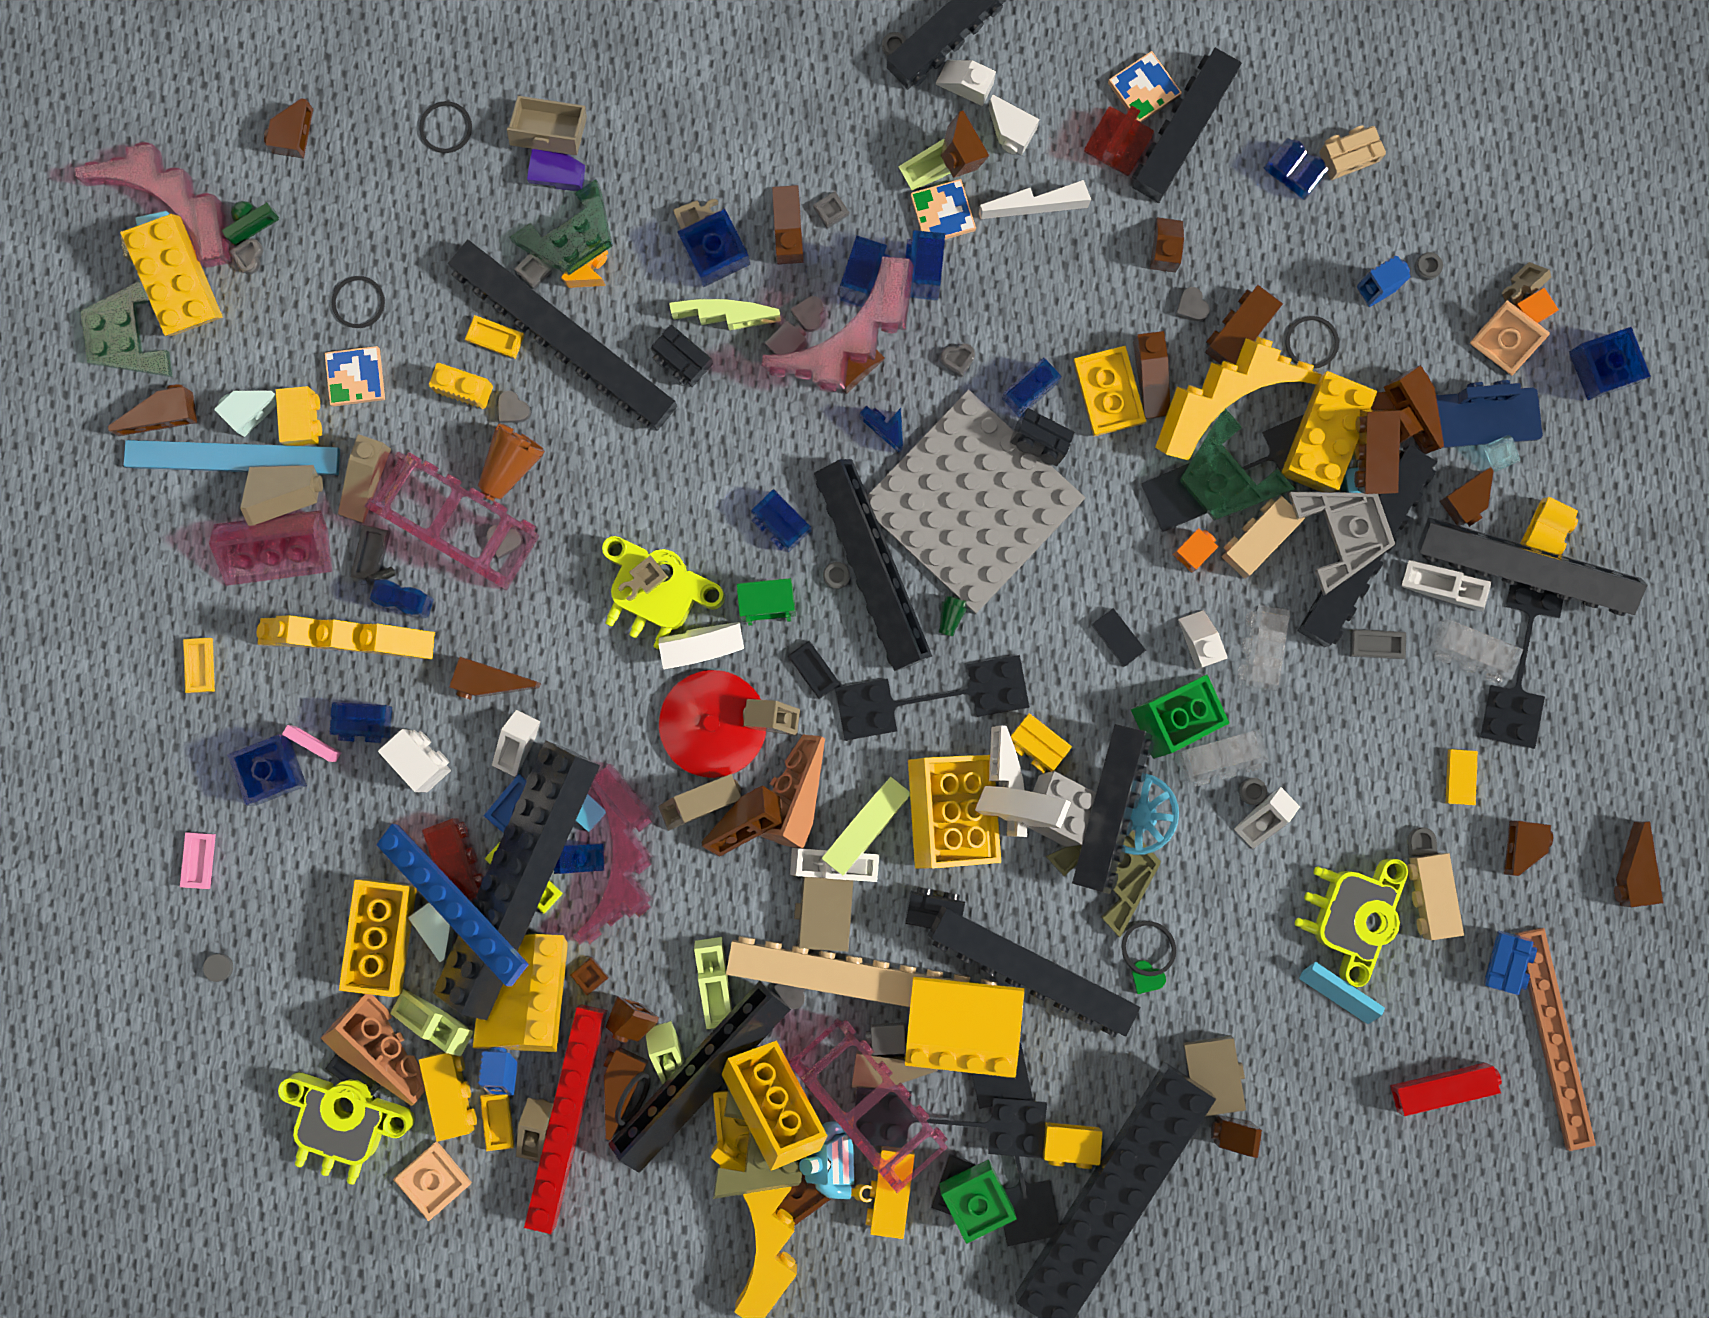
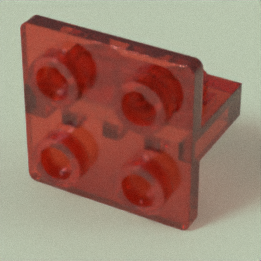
(1119, 139)

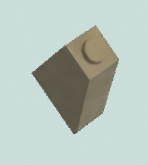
(278, 491)
(700, 801)

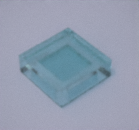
(1502, 453)

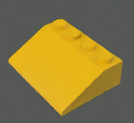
(944, 813)
(530, 1010)
(964, 1027)

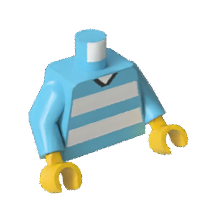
(833, 1166)

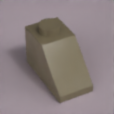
(771, 716)
(533, 1129)

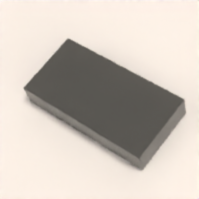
(1377, 644)

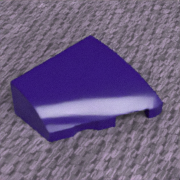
(555, 170)

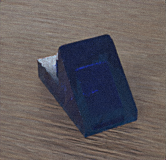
(890, 432)
(580, 859)

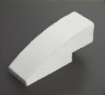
(1447, 585)
(700, 645)
(810, 864)

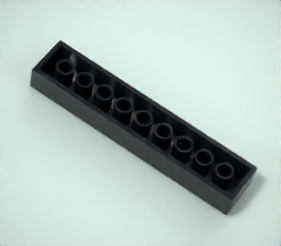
(519, 872)
(1115, 1195)

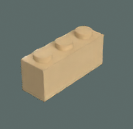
(1261, 536)
(1435, 896)

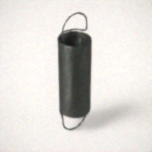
(383, 574)

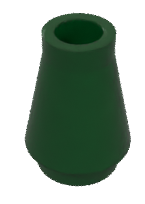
(951, 614)

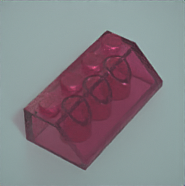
(272, 549)

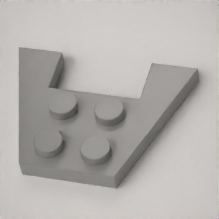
(1355, 526)

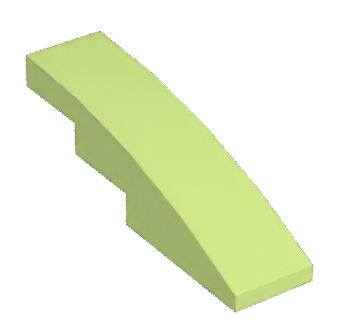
(736, 313)
(866, 826)

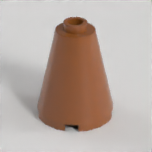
(507, 461)

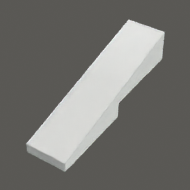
(1023, 202)

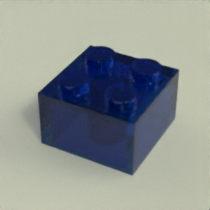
(714, 247)
(926, 255)
(862, 270)
(1609, 363)
(267, 770)

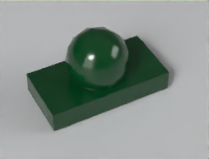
(248, 221)

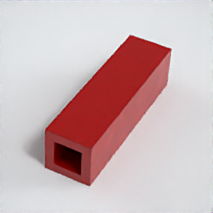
(1446, 1089)

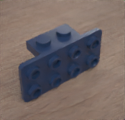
(1489, 413)

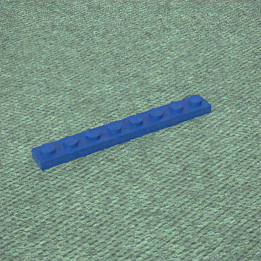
(452, 905)

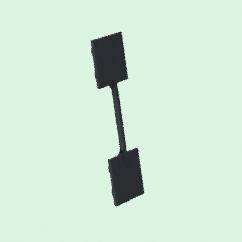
(1175, 504)
(994, 686)
(1512, 713)
(1013, 1129)
(1031, 1201)

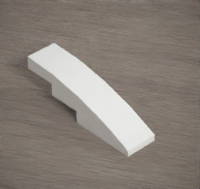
(1006, 770)
(1023, 806)

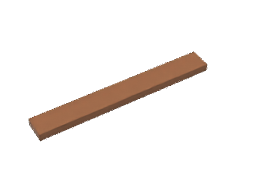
(1557, 1046)

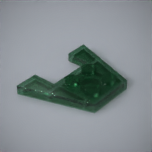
(575, 240)
(114, 334)
(1220, 481)

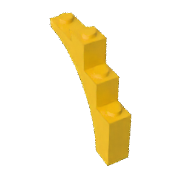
(1196, 407)
(345, 636)
(773, 1227)

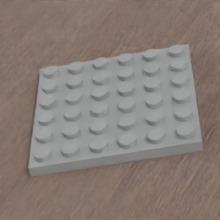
(972, 502)

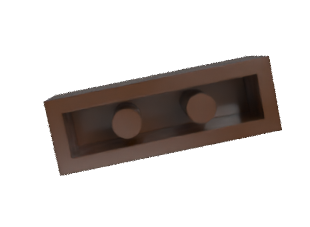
(1248, 322)
(1378, 451)

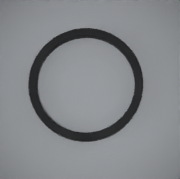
(434, 106)
(354, 278)
(1328, 324)
(1165, 931)
(621, 1101)

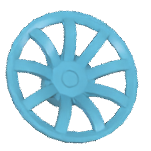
(1146, 817)

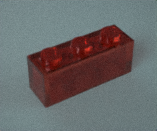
(453, 856)

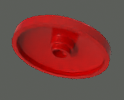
(705, 724)

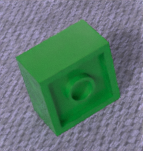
(766, 600)
(977, 1201)

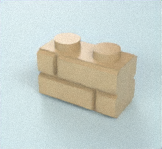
(1352, 152)

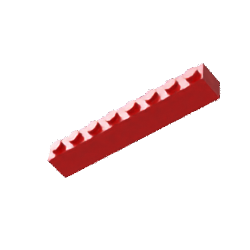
(565, 1119)

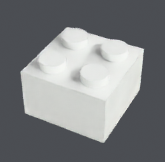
(414, 760)

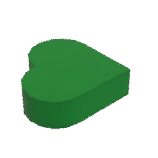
(1147, 983)

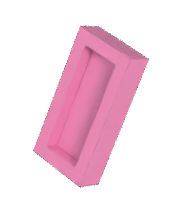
(311, 743)
(197, 860)

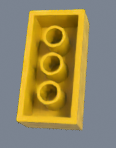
(171, 274)
(1327, 433)
(377, 937)
(774, 1105)

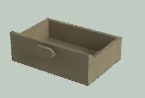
(547, 125)
(824, 914)
(1216, 1068)

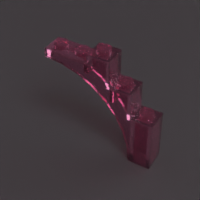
(145, 172)
(858, 339)
(624, 892)

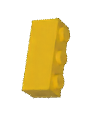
(447, 1095)
(889, 1207)

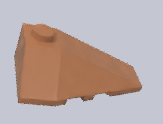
(798, 792)
(370, 1045)

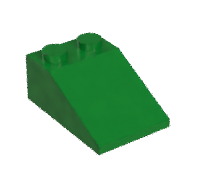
(1181, 716)

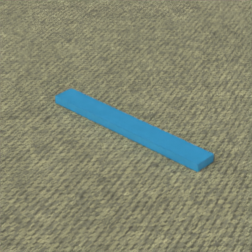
(227, 456)

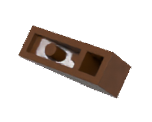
(787, 225)
(1153, 373)
(1416, 391)
(159, 411)
(483, 680)
(746, 820)
(1638, 873)
(621, 1069)

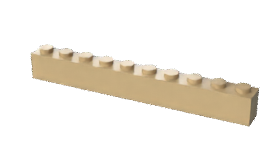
(828, 973)

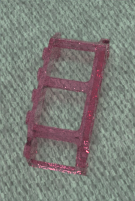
(432, 534)
(848, 1120)

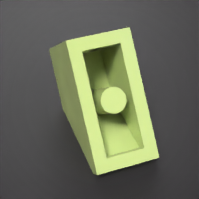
(664, 1050)

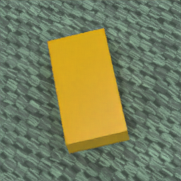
(494, 337)
(198, 665)
(1461, 777)
(497, 1122)

